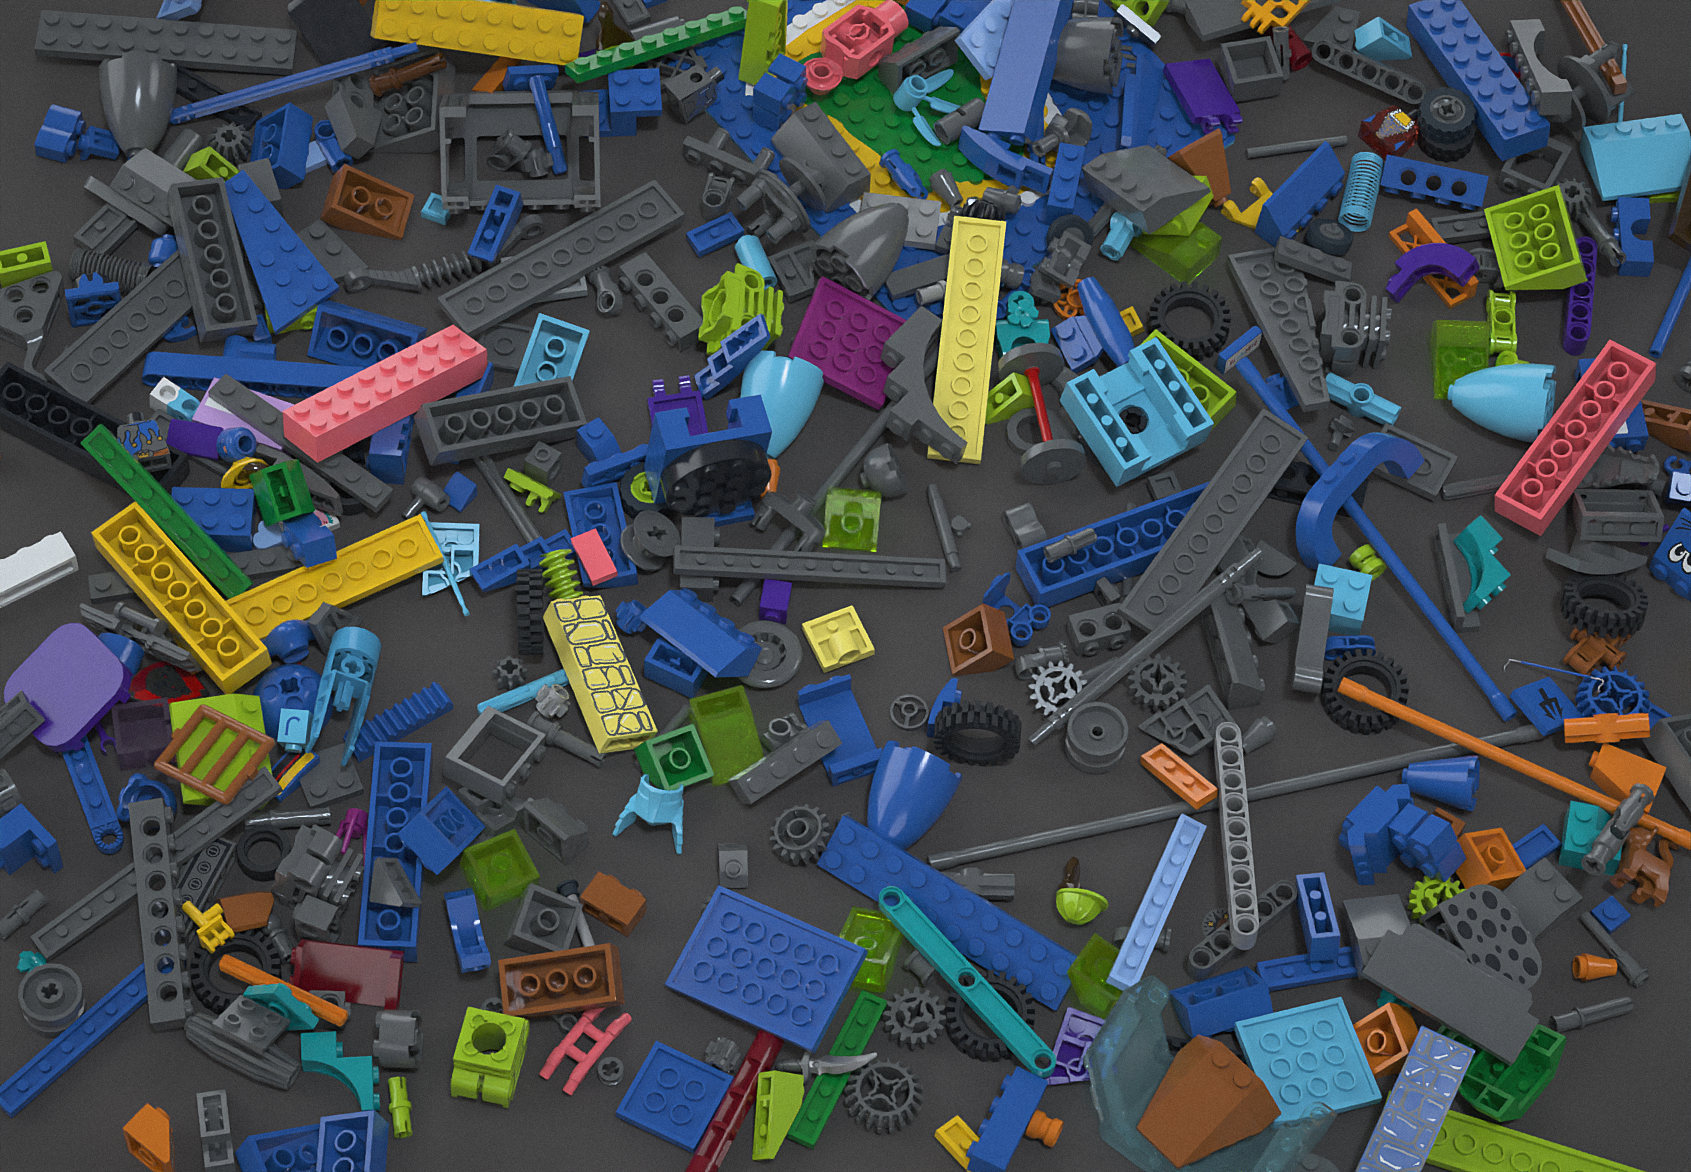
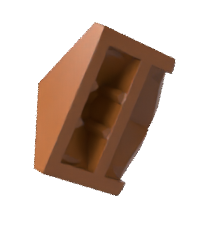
(246, 909)

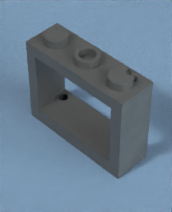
(1617, 515)
(511, 731)

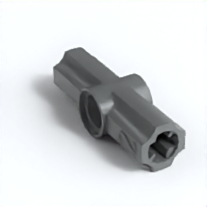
(985, 884)

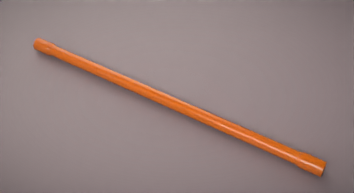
(1363, 694)

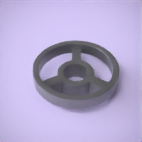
(903, 705)

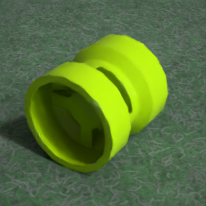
(1367, 562)

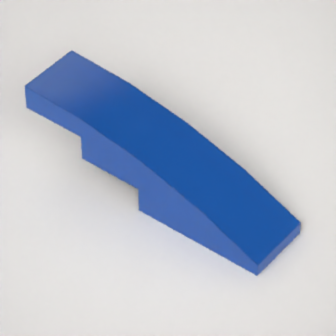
(733, 357)
(502, 567)

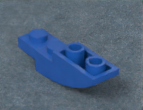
(1001, 164)

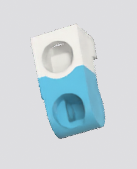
(173, 400)

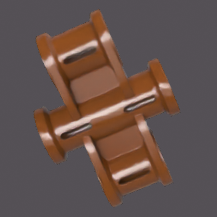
(1593, 651)

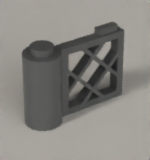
(658, 27)

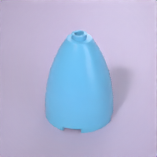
(788, 394)
(1507, 399)

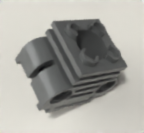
(1349, 329)
(315, 870)

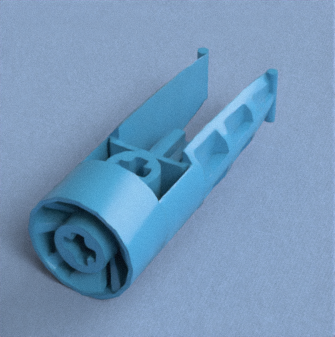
(349, 662)

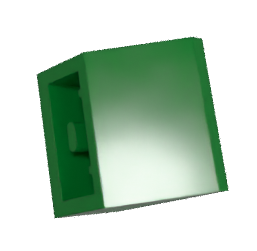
(281, 492)

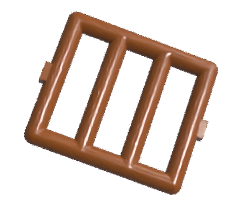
(206, 786)

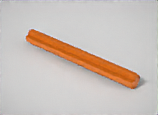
(258, 977)

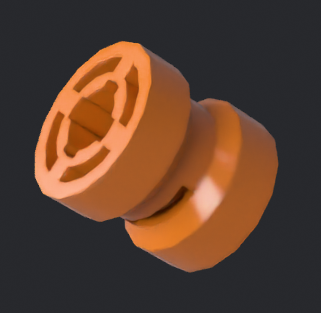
(1044, 1128)

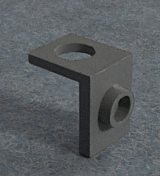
(733, 865)

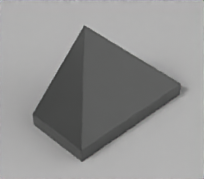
(392, 885)

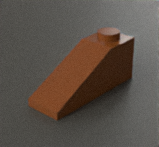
(1668, 424)

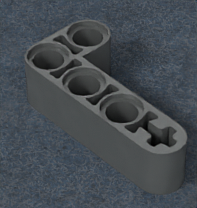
(1312, 639)

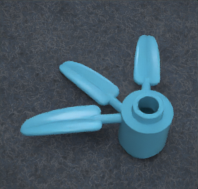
(914, 90)

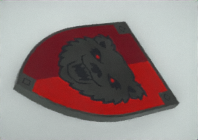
(166, 680)

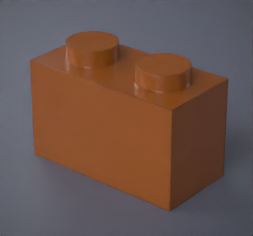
(613, 903)

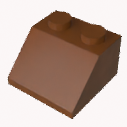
(978, 641)

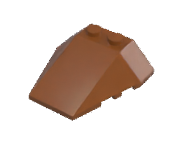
(1206, 1104)

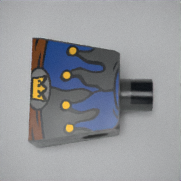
(145, 442)

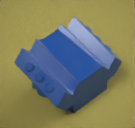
(1367, 833)

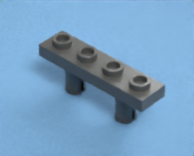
(720, 162)

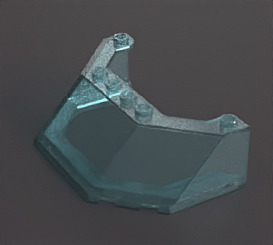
(1128, 1067)

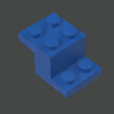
(628, 96)
(24, 839)

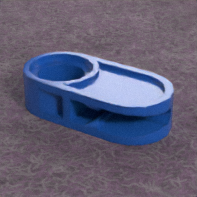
(1338, 645)

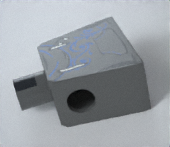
(693, 92)

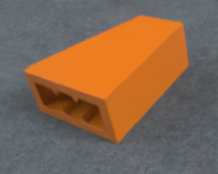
(1618, 770)

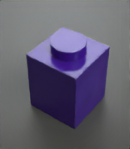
(775, 601)

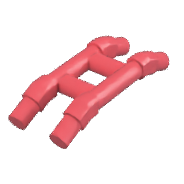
(584, 1060)

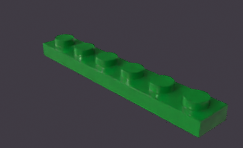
(829, 1087)

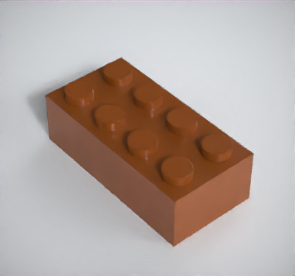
(561, 981)

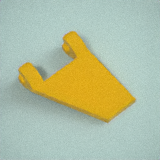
(1251, 214)

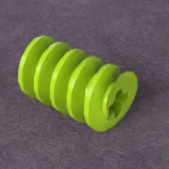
(560, 575)

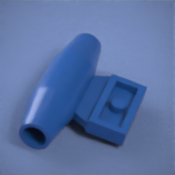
(1099, 330)

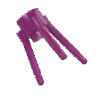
(353, 826)

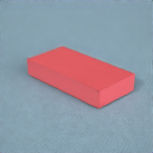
(594, 557)

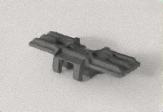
(136, 627)

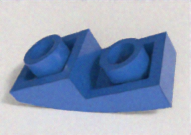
(946, 697)

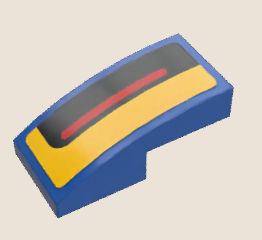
(291, 769)

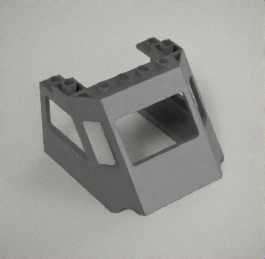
(492, 114)

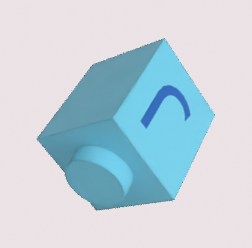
(294, 729)

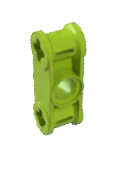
(1501, 315)

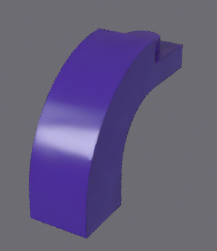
(1428, 260)

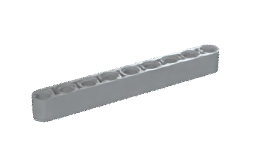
(1236, 845)

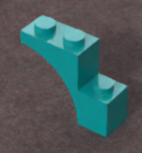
(1486, 573)
(325, 1056)

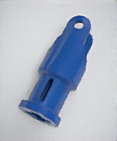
(903, 174)

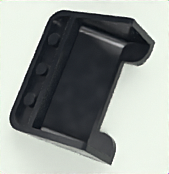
(336, 29)

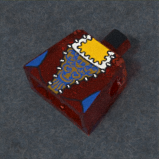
(1390, 131)

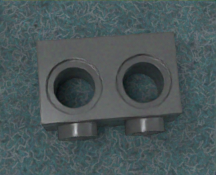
(1096, 624)
(317, 920)

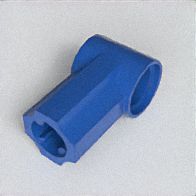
(330, 147)
(239, 347)

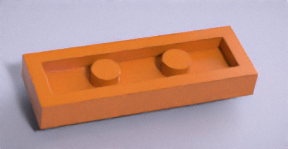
(1179, 776)

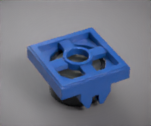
(91, 298)

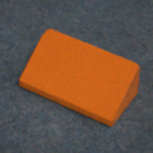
(494, 77)

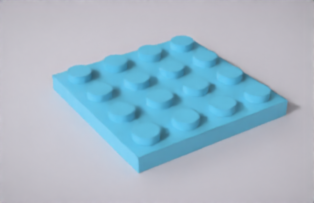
(1309, 1058)

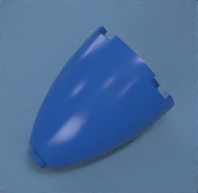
(908, 793)

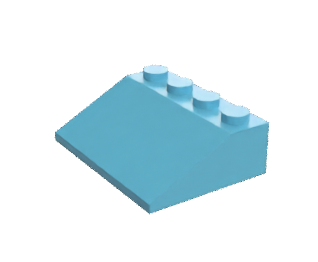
(1637, 156)

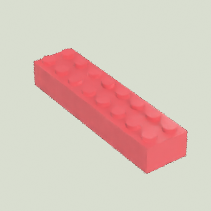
(384, 393)
(1575, 437)

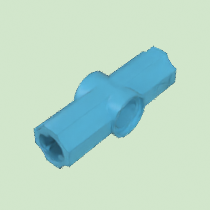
(1119, 236)
(1371, 406)

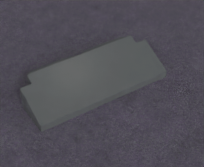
(1222, 17)
(1452, 991)

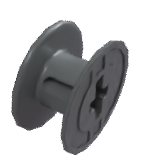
(649, 540)

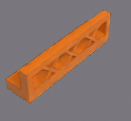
(1424, 234)

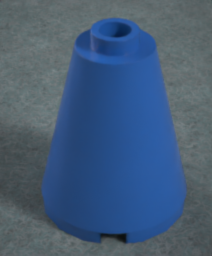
(1446, 780)

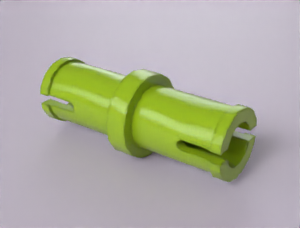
(400, 1107)

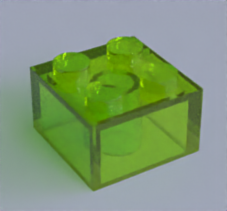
(499, 869)

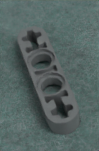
(126, 205)

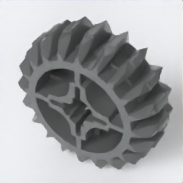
(901, 1082)

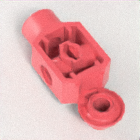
(855, 44)

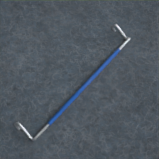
(1554, 669)

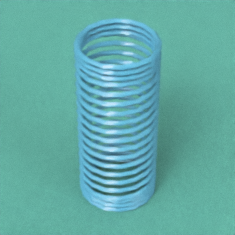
(1366, 173)

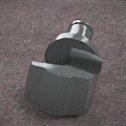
(1071, 128)

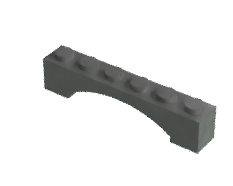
(1547, 91)

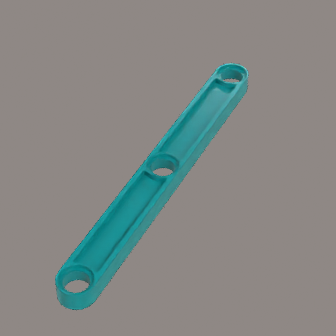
(980, 995)

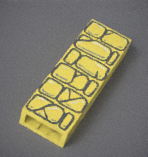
(599, 673)

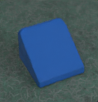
(461, 491)

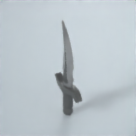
(825, 1064)

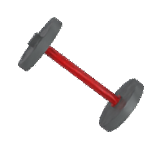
(1052, 459)

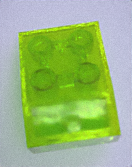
(1457, 351)
(726, 732)

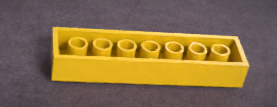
(481, 28)
(181, 598)

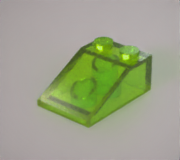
(1181, 255)
(880, 939)

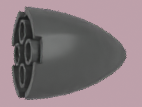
(1090, 54)
(137, 99)
(862, 248)

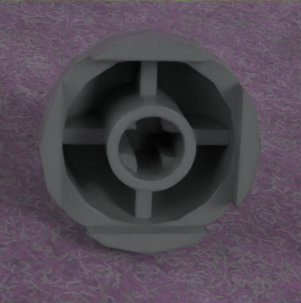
(883, 472)

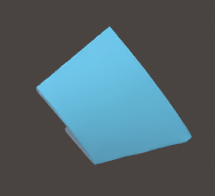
(461, 551)

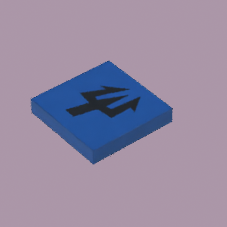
(1545, 705)

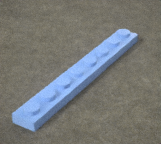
(1156, 903)

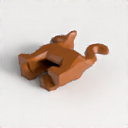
(1644, 867)

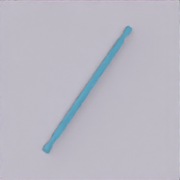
(1623, 69)
(446, 566)

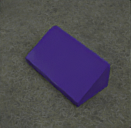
(194, 438)

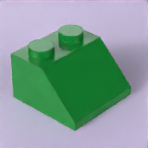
(674, 759)

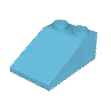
(552, 351)

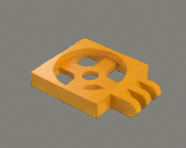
(1263, 13)

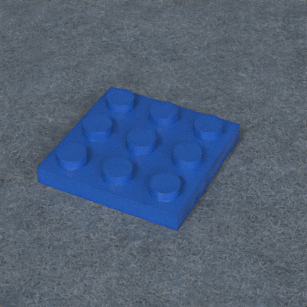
(674, 1097)

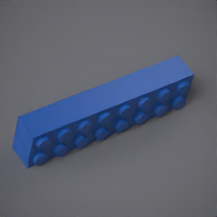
(1475, 67)
(1122, 550)
(397, 795)

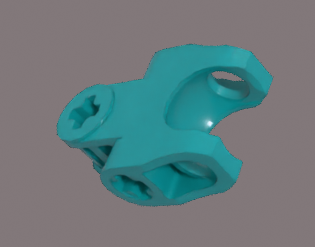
(1011, 336)

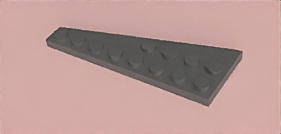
(1286, 317)

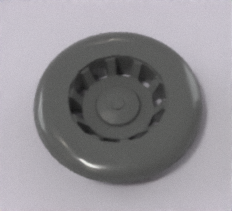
(767, 669)

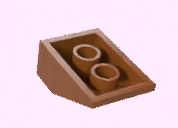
(366, 204)

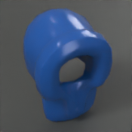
(142, 789)

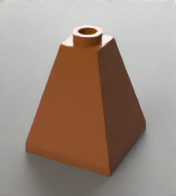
(1207, 159)

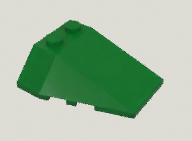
(1509, 1090)

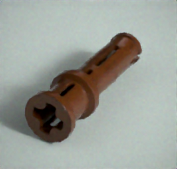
(398, 77)

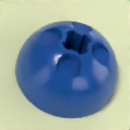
(289, 688)

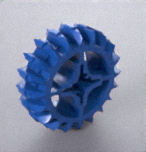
(1618, 694)

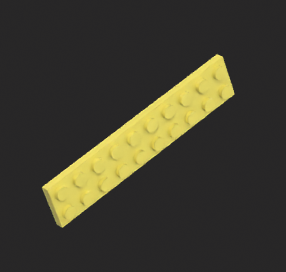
(968, 331)

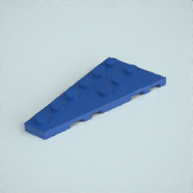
(282, 265)

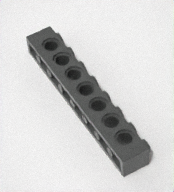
(142, 818)

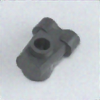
(782, 730)

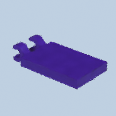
(1203, 94)
(686, 398)

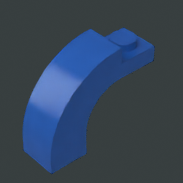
(466, 930)

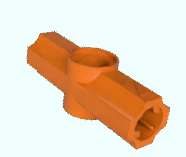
(1606, 727)

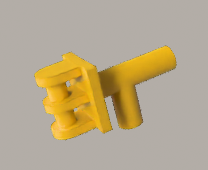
(212, 929)

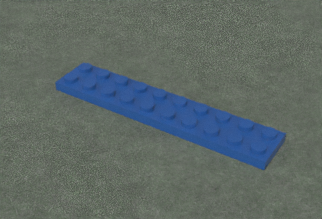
(962, 916)

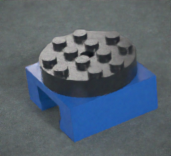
(709, 469)

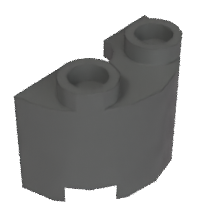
(1065, 259)

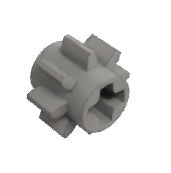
(552, 701)

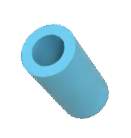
(753, 256)

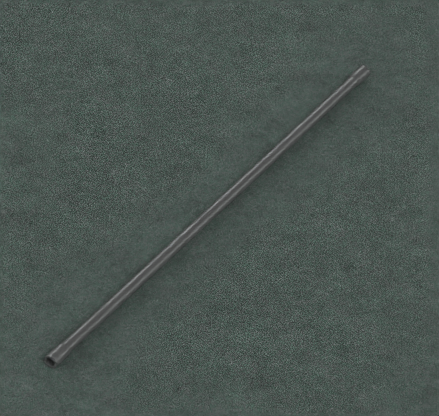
(952, 858)

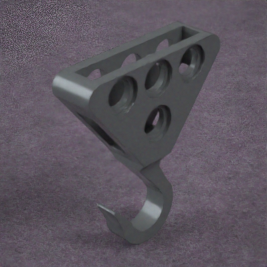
(35, 308)

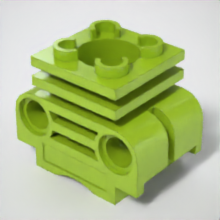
(737, 301)
(494, 1073)

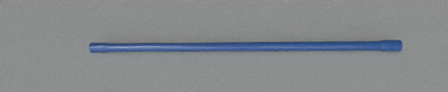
(1496, 697)

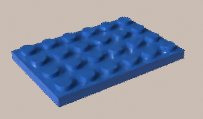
(766, 969)

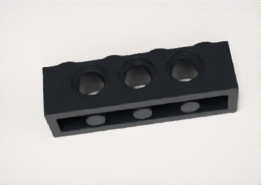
(1298, 486)

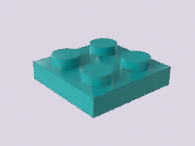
(280, 1000)

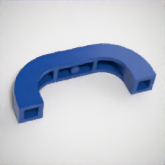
(1337, 484)

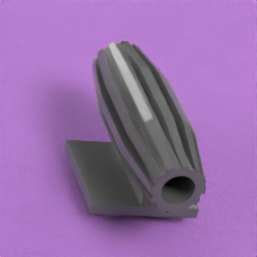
(244, 1041)

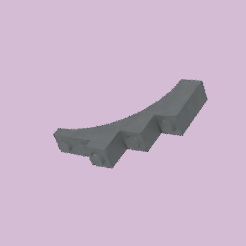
(906, 385)

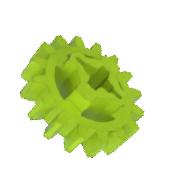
(1427, 894)

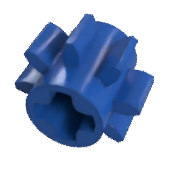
(628, 616)

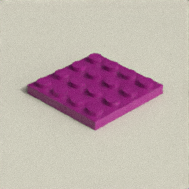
(845, 341)

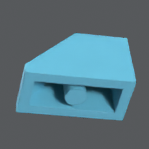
(1382, 41)

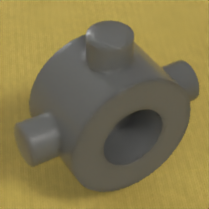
(959, 525)

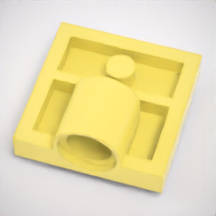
(838, 639)

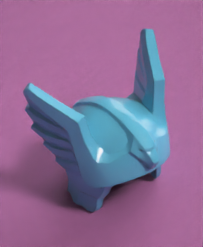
(655, 808)

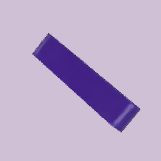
(1580, 302)

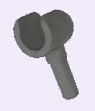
(562, 1018)

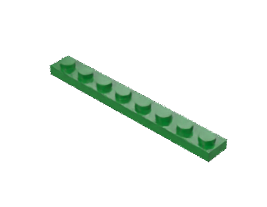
(656, 45)
(166, 512)

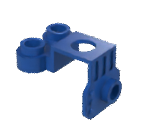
(1023, 617)

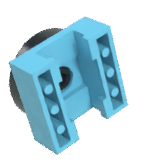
(1142, 393)

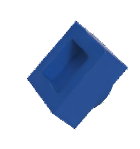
(1610, 915)

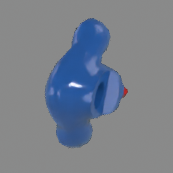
(289, 641)

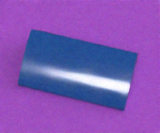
(601, 509)

